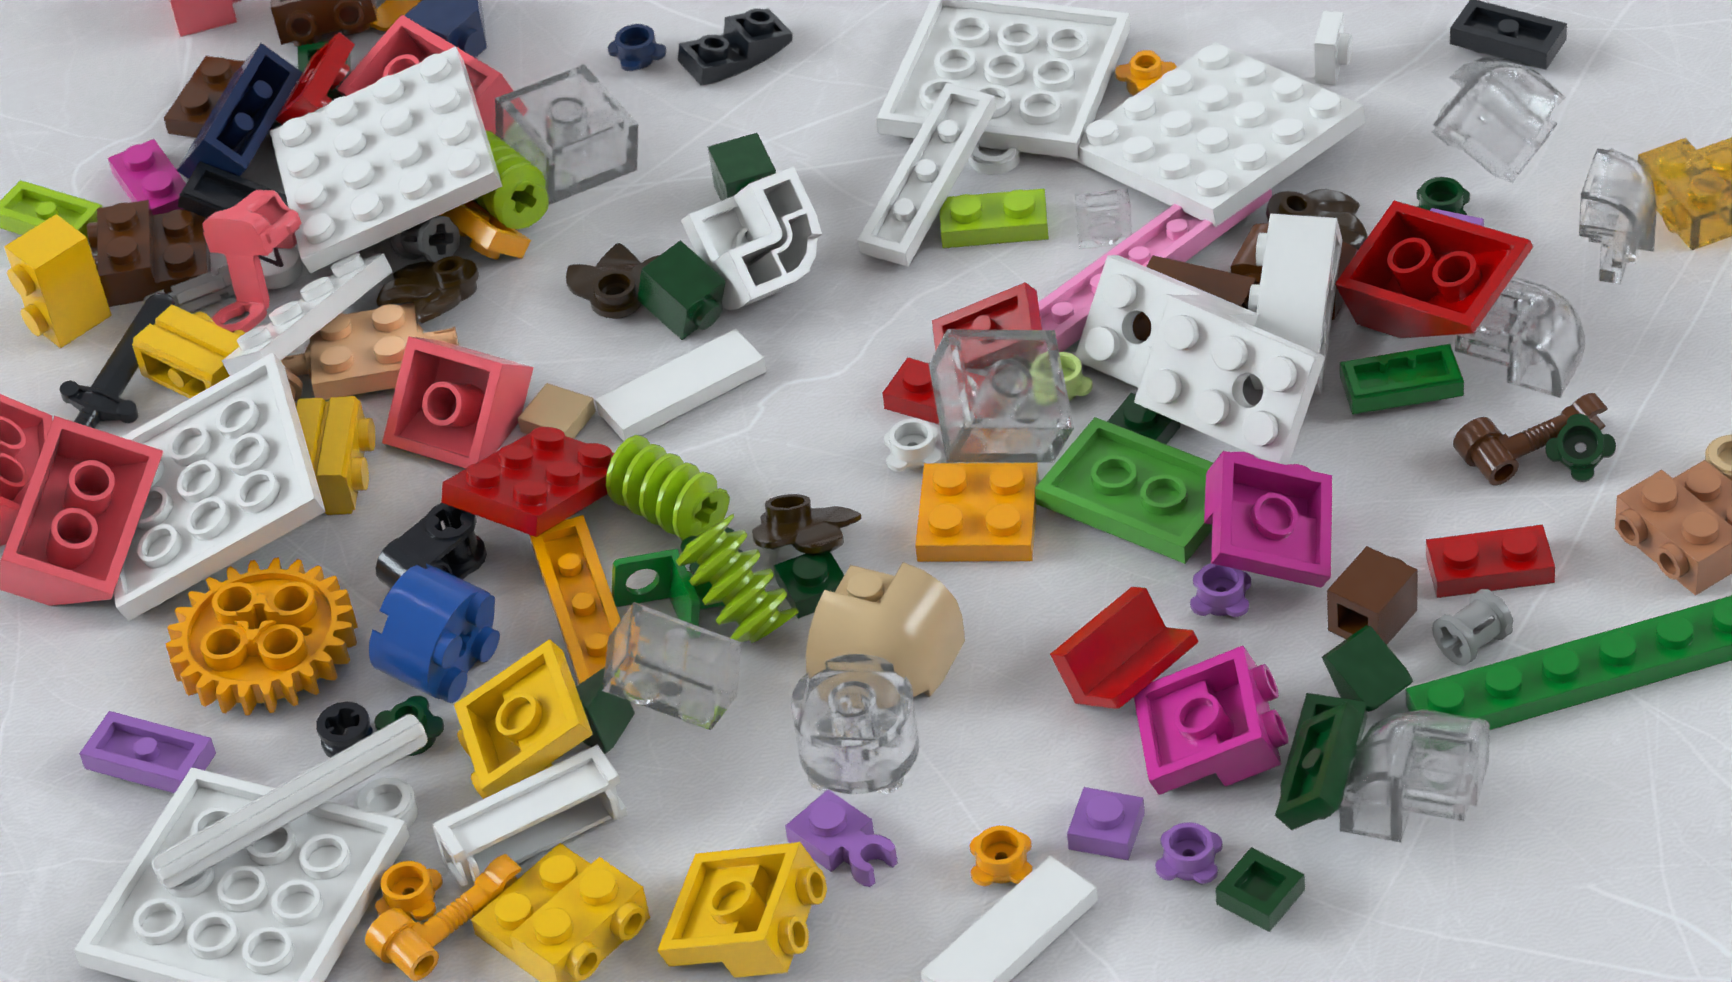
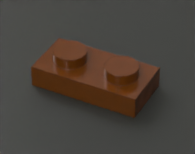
(200, 96)

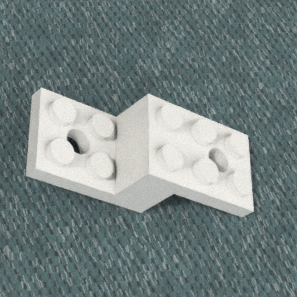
(1199, 359)

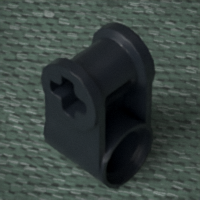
(433, 546)

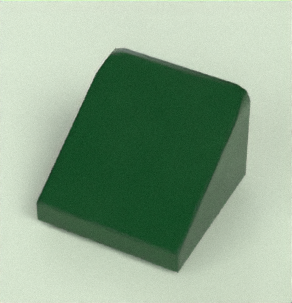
(1366, 669)
(605, 712)

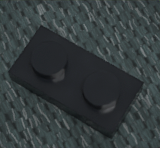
(1508, 34)

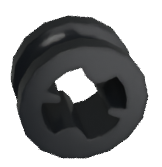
(334, 721)

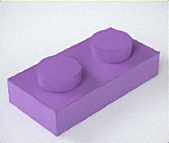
(145, 752)

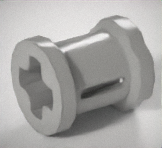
(1472, 627)

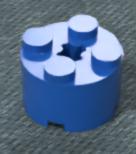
(434, 632)

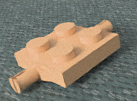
(361, 351)

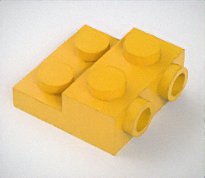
(521, 720)
(744, 909)
(563, 916)

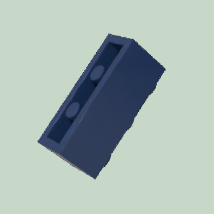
(243, 114)

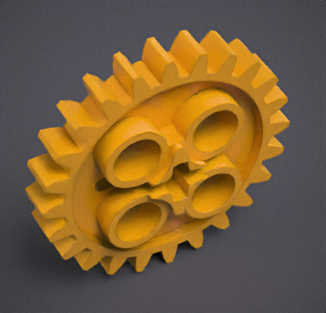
(262, 636)

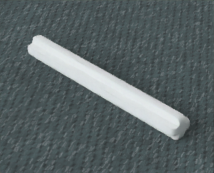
(289, 801)

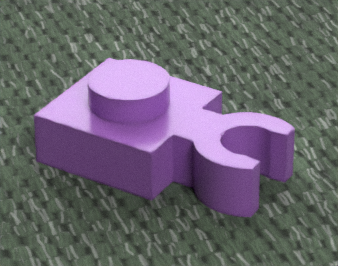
(838, 834)

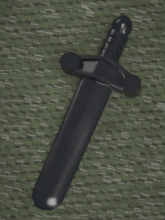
(103, 398)

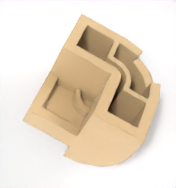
(897, 617)

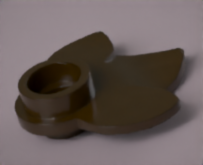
(1322, 204)
(611, 284)
(431, 286)
(809, 530)

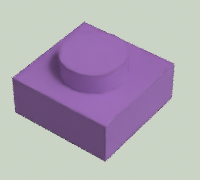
(1105, 823)

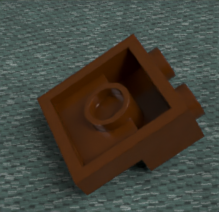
(308, 20)
(145, 250)

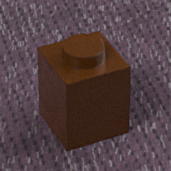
(1372, 593)

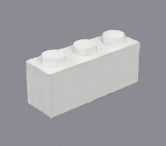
(1297, 282)

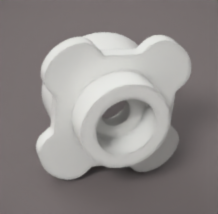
(912, 445)

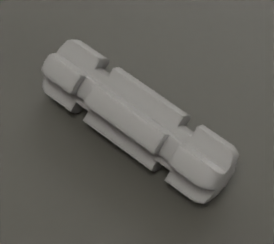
(201, 290)

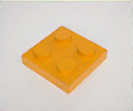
(977, 512)

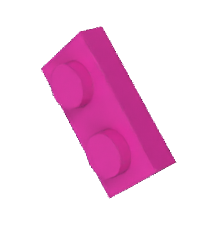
(148, 175)

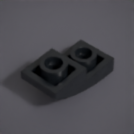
(744, 44)

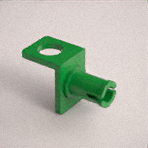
(670, 583)

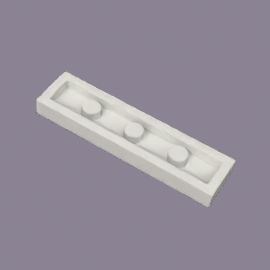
(926, 174)
(301, 319)

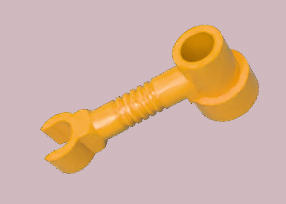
(410, 944)

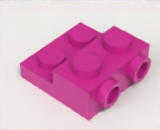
(1270, 518)
(1210, 722)

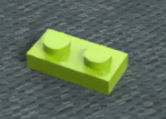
(32, 204)
(994, 218)

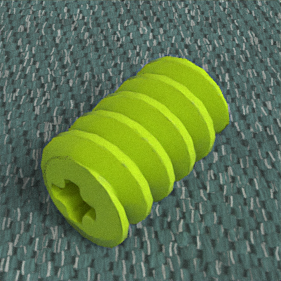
(523, 191)
(665, 488)
(736, 583)

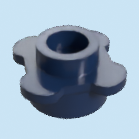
(636, 47)

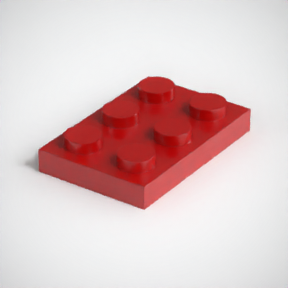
(532, 481)

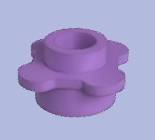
(1220, 591)
(1192, 841)

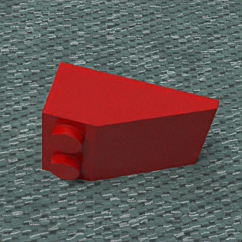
(1428, 273)

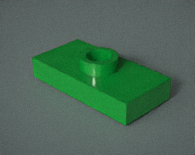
(1401, 379)

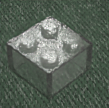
(569, 131)
(1000, 396)

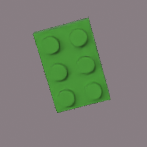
(1131, 489)

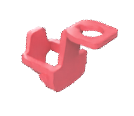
(243, 234)

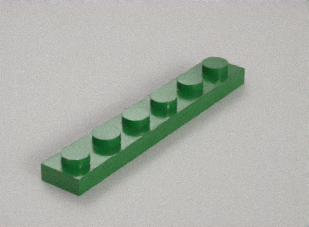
(1584, 667)

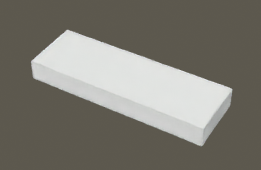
(681, 385)
(1016, 927)

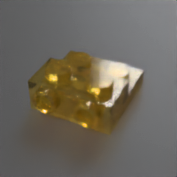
(1693, 189)

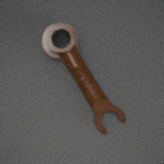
(1496, 454)

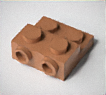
(1681, 524)

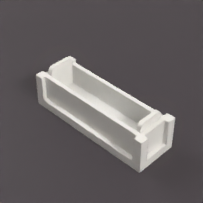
(530, 815)

